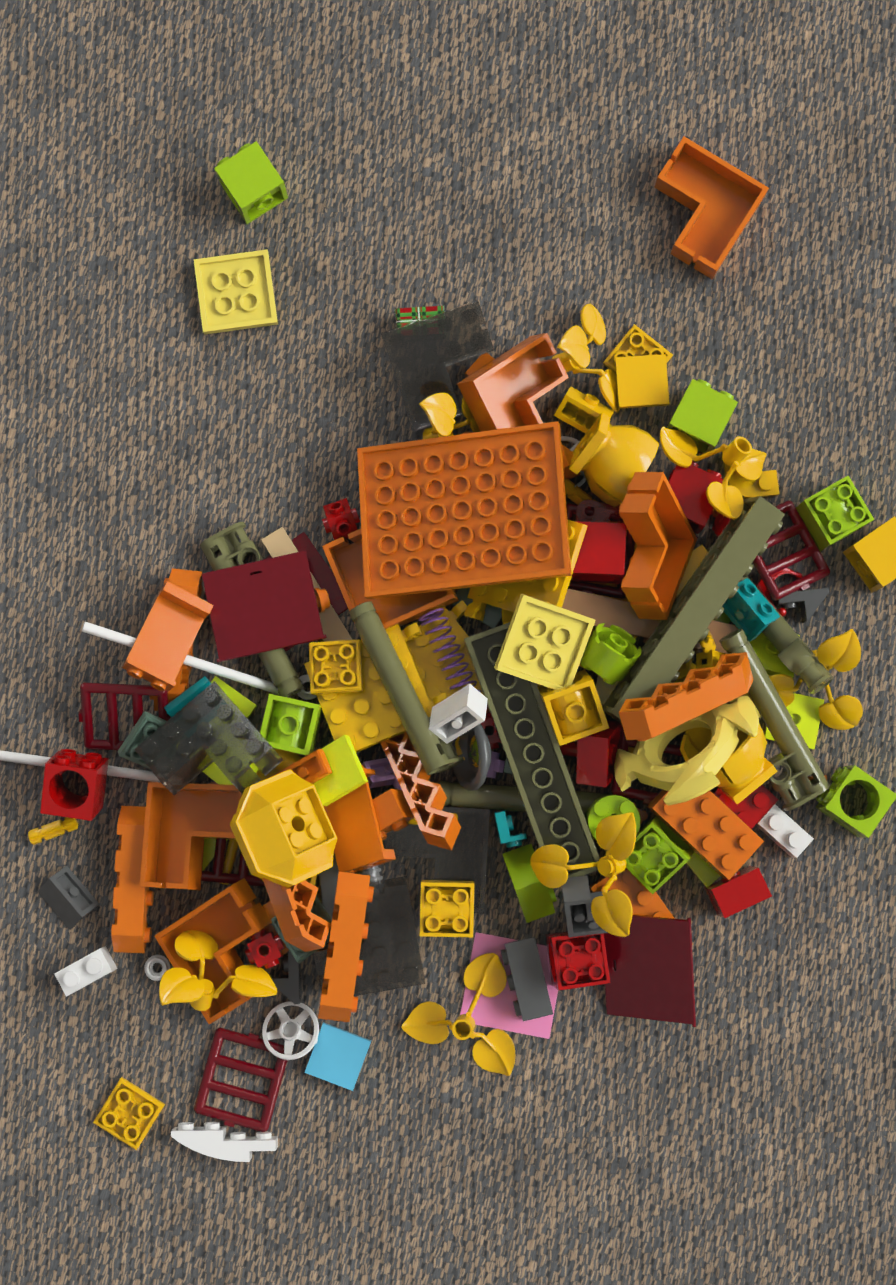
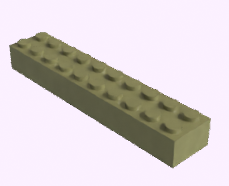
(699, 603)
(532, 753)

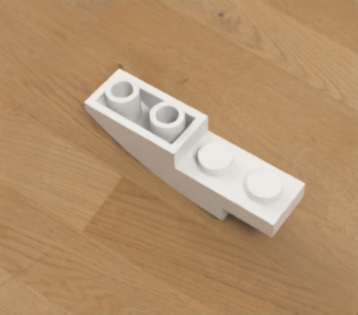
(212, 1141)

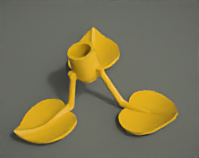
(577, 357)
(441, 413)
(738, 454)
(843, 654)
(617, 836)
(181, 987)
(429, 1025)

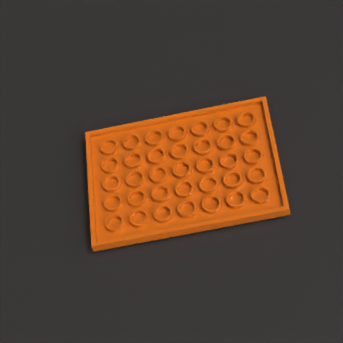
(463, 511)

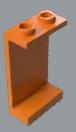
(166, 637)
(357, 831)

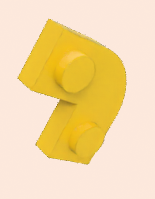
(764, 486)

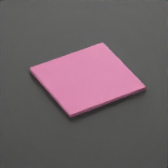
(499, 1011)

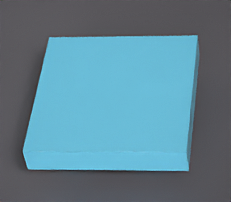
(338, 1056)

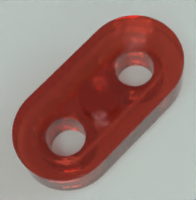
(601, 512)

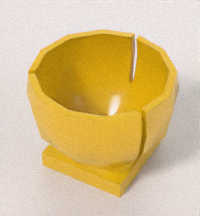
(611, 457)
(745, 767)

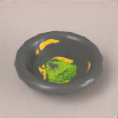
(476, 752)

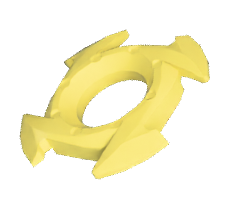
(697, 774)

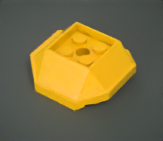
(284, 830)

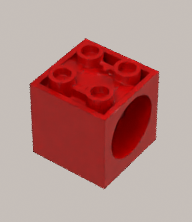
(690, 490)
(601, 553)
(59, 800)
(577, 960)

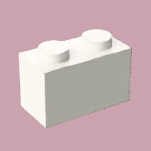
(458, 713)
(784, 831)
(85, 971)

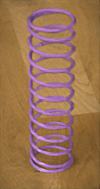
(458, 673)

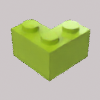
(532, 895)

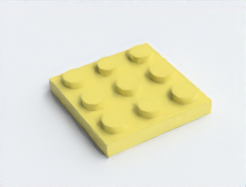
(235, 292)
(544, 643)

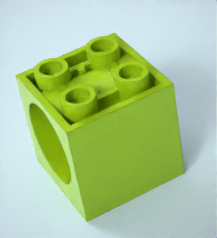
(251, 182)
(703, 414)
(834, 513)
(291, 724)
(878, 797)
(657, 854)

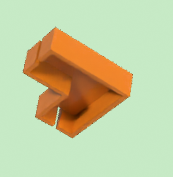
(718, 196)
(505, 388)
(662, 543)
(347, 566)
(177, 831)
(229, 920)

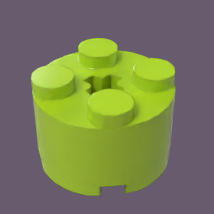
(610, 653)
(605, 807)

